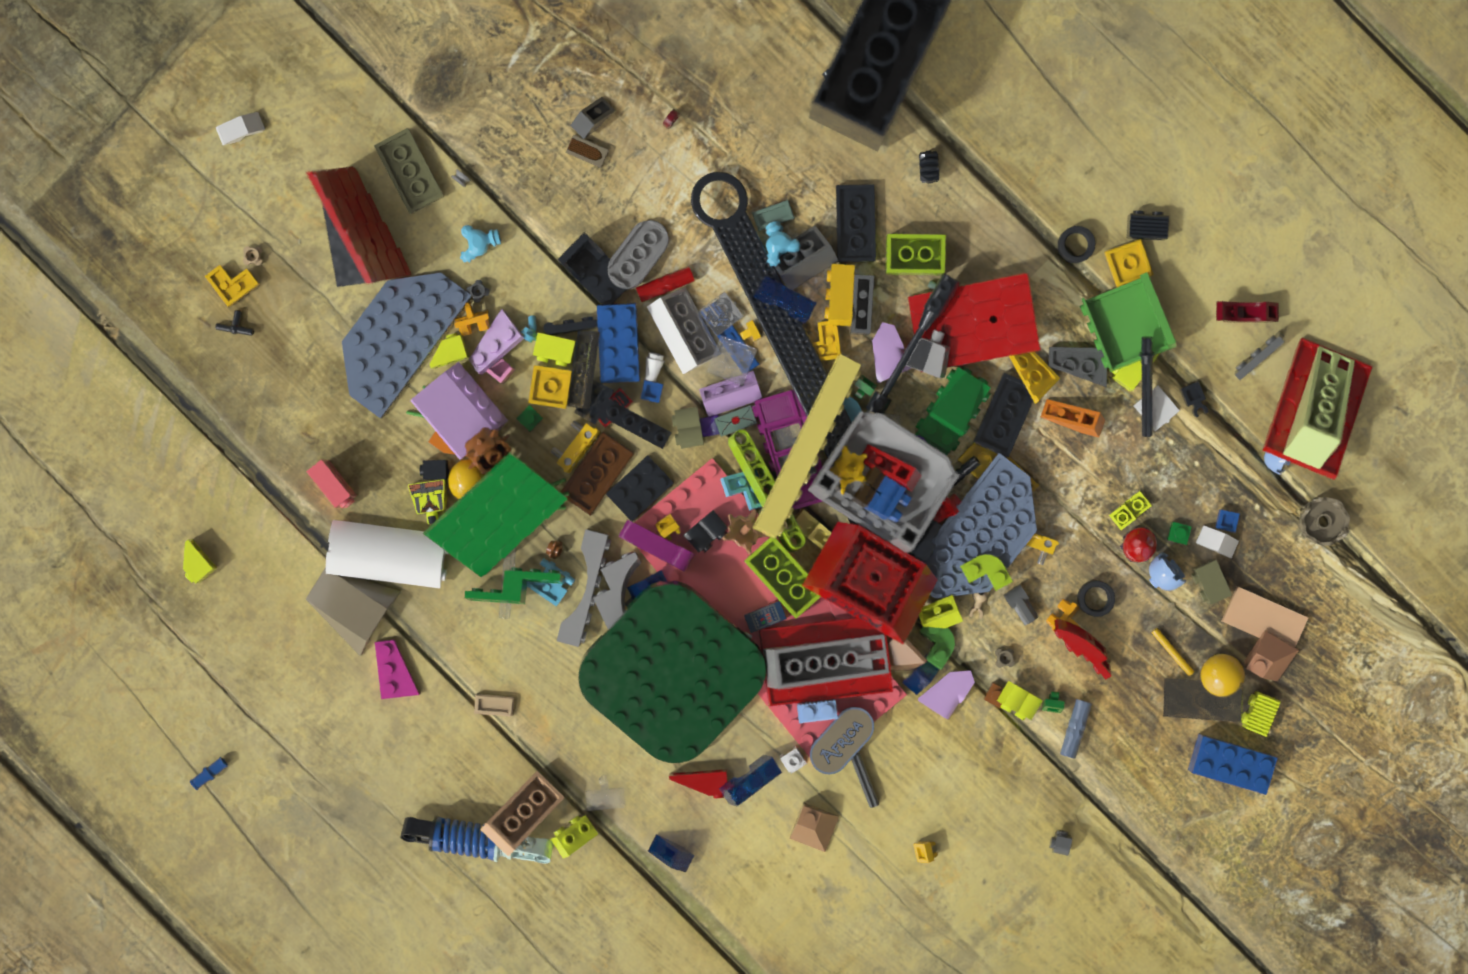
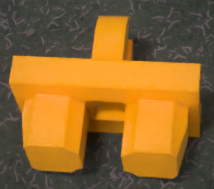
(464, 322)
(1069, 610)

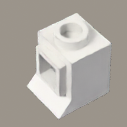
(793, 760)

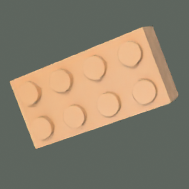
(522, 813)

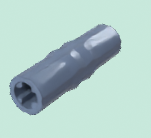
(1075, 728)

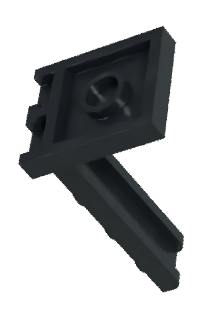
(602, 406)

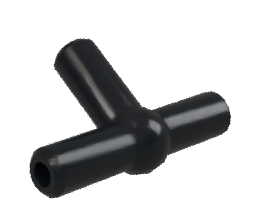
(235, 328)

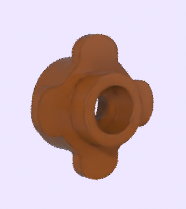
(554, 549)

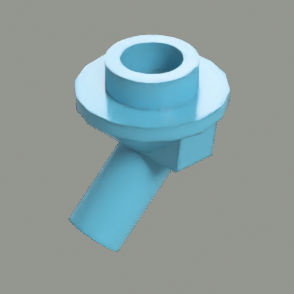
(530, 333)

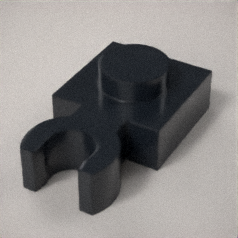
(1193, 396)

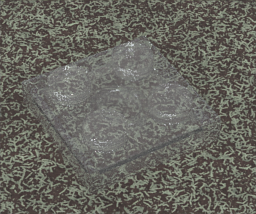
(732, 360)

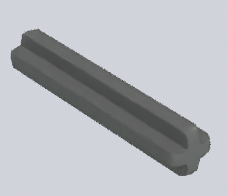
(865, 781)

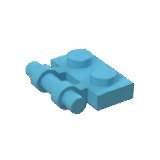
(551, 591)

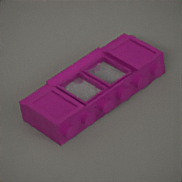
(781, 422)

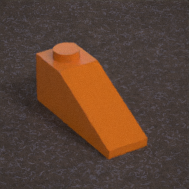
(1074, 417)

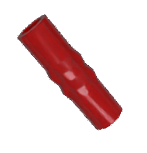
(665, 284)

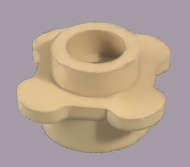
(257, 255)

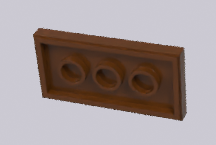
(597, 473)

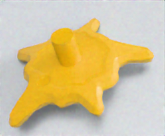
(848, 468)

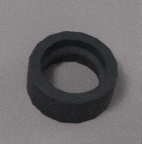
(1080, 230)
(1110, 598)

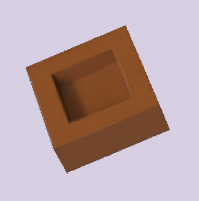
(993, 694)

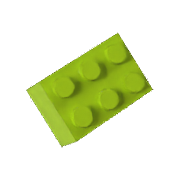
(915, 254)

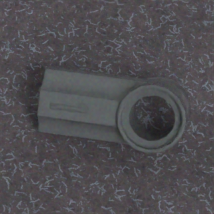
(1019, 602)

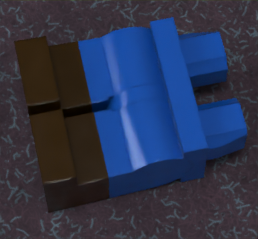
(881, 495)

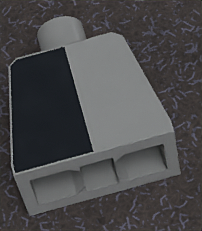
(931, 355)

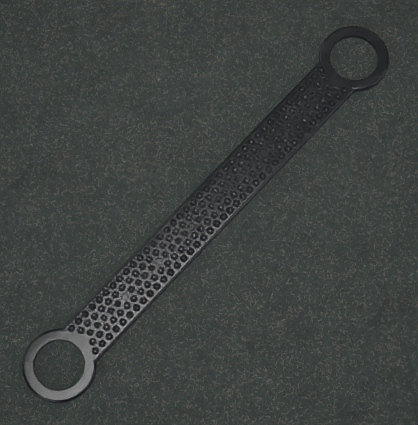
(783, 331)

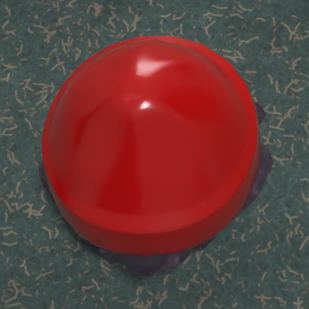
(1139, 545)

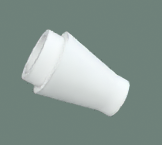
(653, 366)

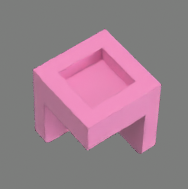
(501, 371)

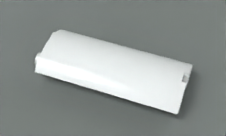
(384, 554)

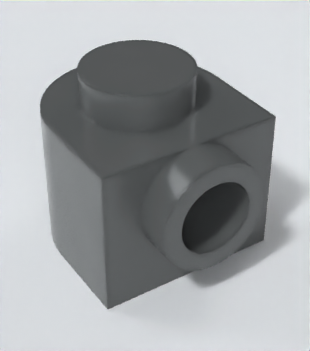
(1061, 842)

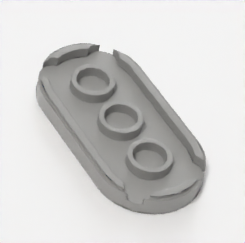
(638, 254)

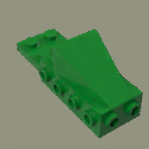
(953, 410)

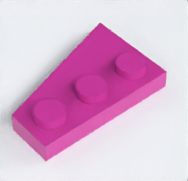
(392, 671)

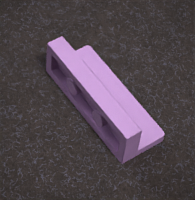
(730, 395)

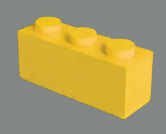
(840, 294)

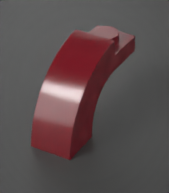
(1247, 312)

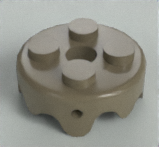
(1337, 521)

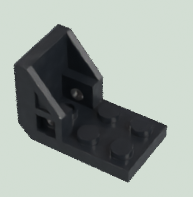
(590, 267)

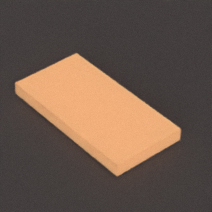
(1257, 614)

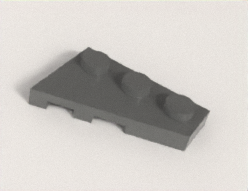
(1259, 355)
(1079, 362)

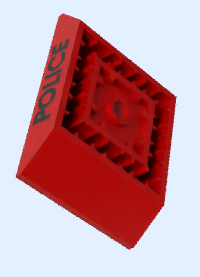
(844, 579)

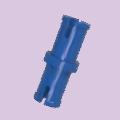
(208, 773)

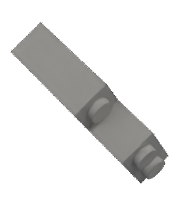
(617, 574)

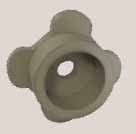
(1009, 660)

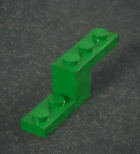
(515, 586)

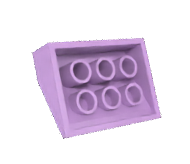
(457, 408)

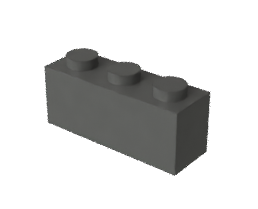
(862, 305)

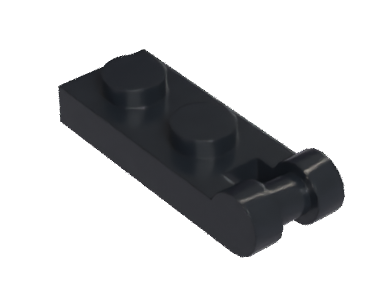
(571, 326)

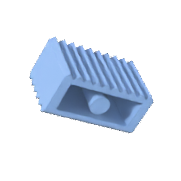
(817, 711)

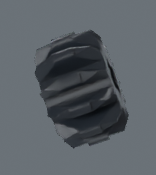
(929, 166)

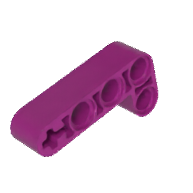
(656, 545)

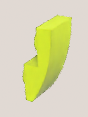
(1130, 510)

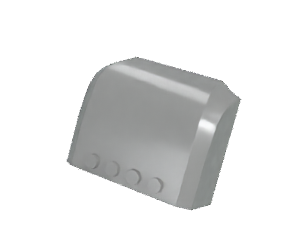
(896, 441)

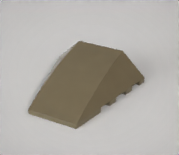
(351, 606)

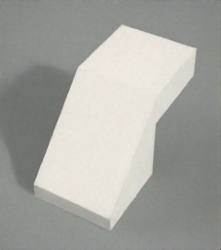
(239, 127)

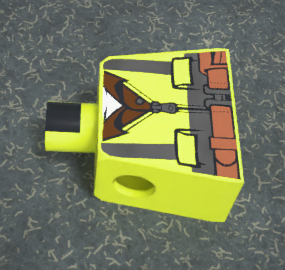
(429, 498)

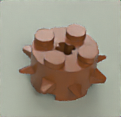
(487, 449)

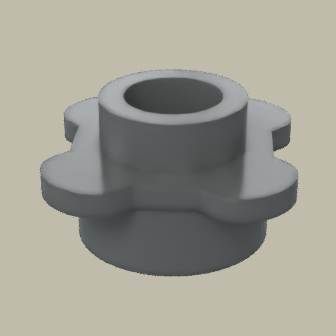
(478, 296)

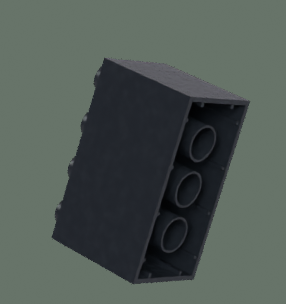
(876, 67)

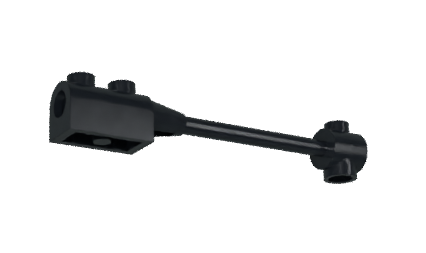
(933, 308)

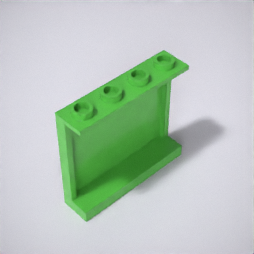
(1123, 318)

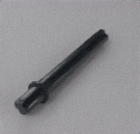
(1146, 359)

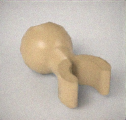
(979, 598)

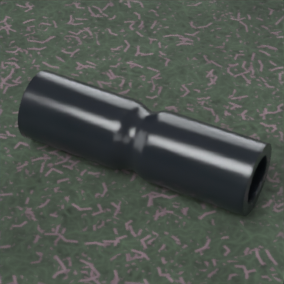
(967, 468)

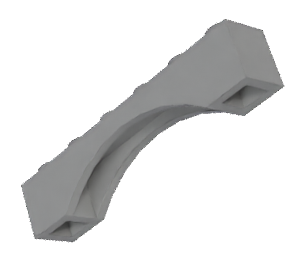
(593, 548)

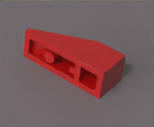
(892, 467)
(705, 781)

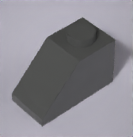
(592, 117)

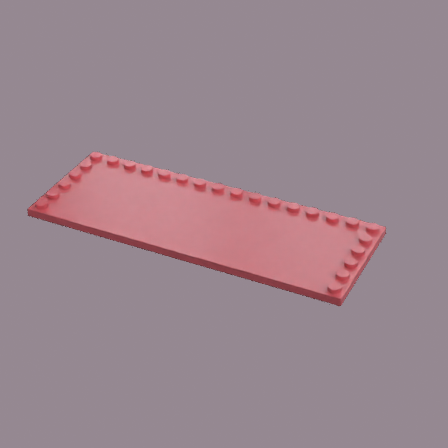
(736, 590)

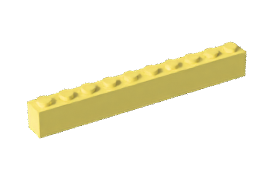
(806, 447)

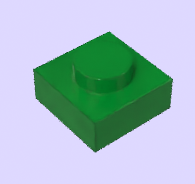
(529, 418)
(1179, 533)

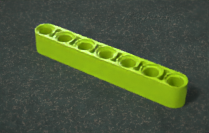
(765, 480)

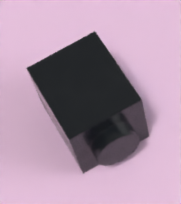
(434, 469)

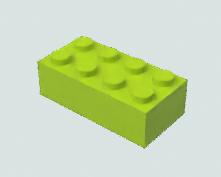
(782, 576)

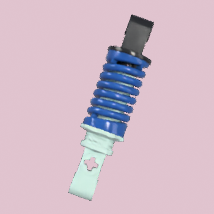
(470, 840)

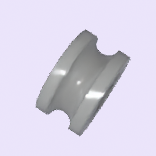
(460, 178)

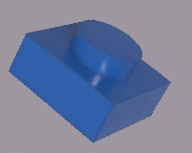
(651, 391)
(1227, 520)

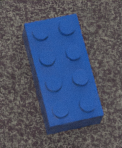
(618, 343)
(1232, 764)

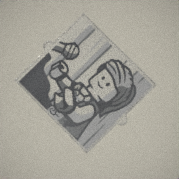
(720, 313)

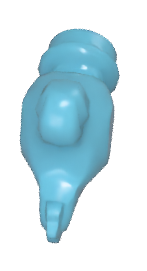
(478, 242)
(779, 243)

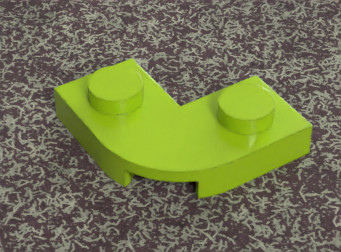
(987, 565)

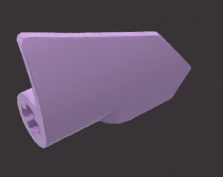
(887, 351)
(948, 692)

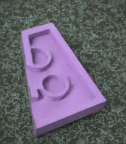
(496, 343)

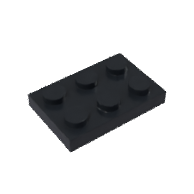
(639, 488)

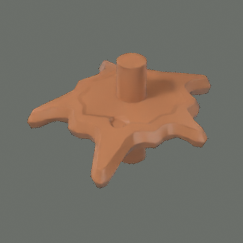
(742, 531)

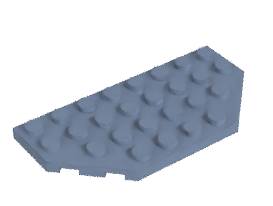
(398, 336)
(991, 520)

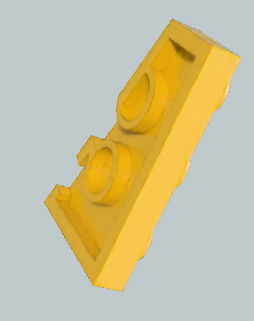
(1035, 374)

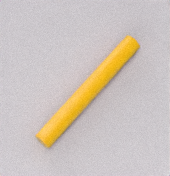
(1173, 652)

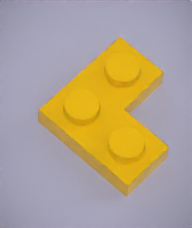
(231, 289)
(829, 345)

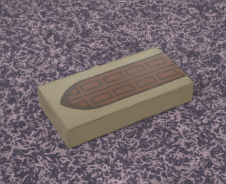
(587, 151)

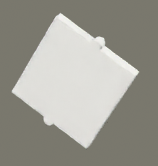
(1162, 408)

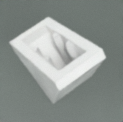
(1217, 541)

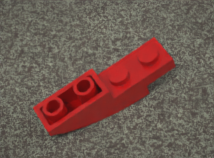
(1084, 643)

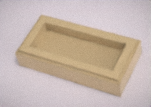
(494, 705)

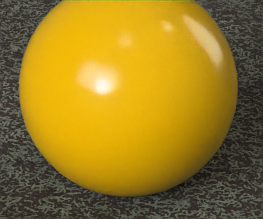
(462, 479)
(1222, 674)

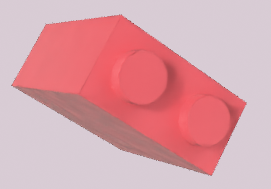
(332, 484)

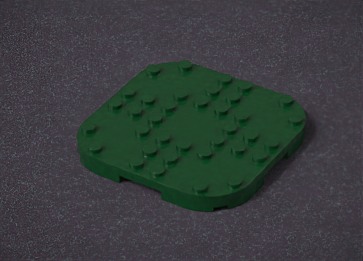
(672, 672)

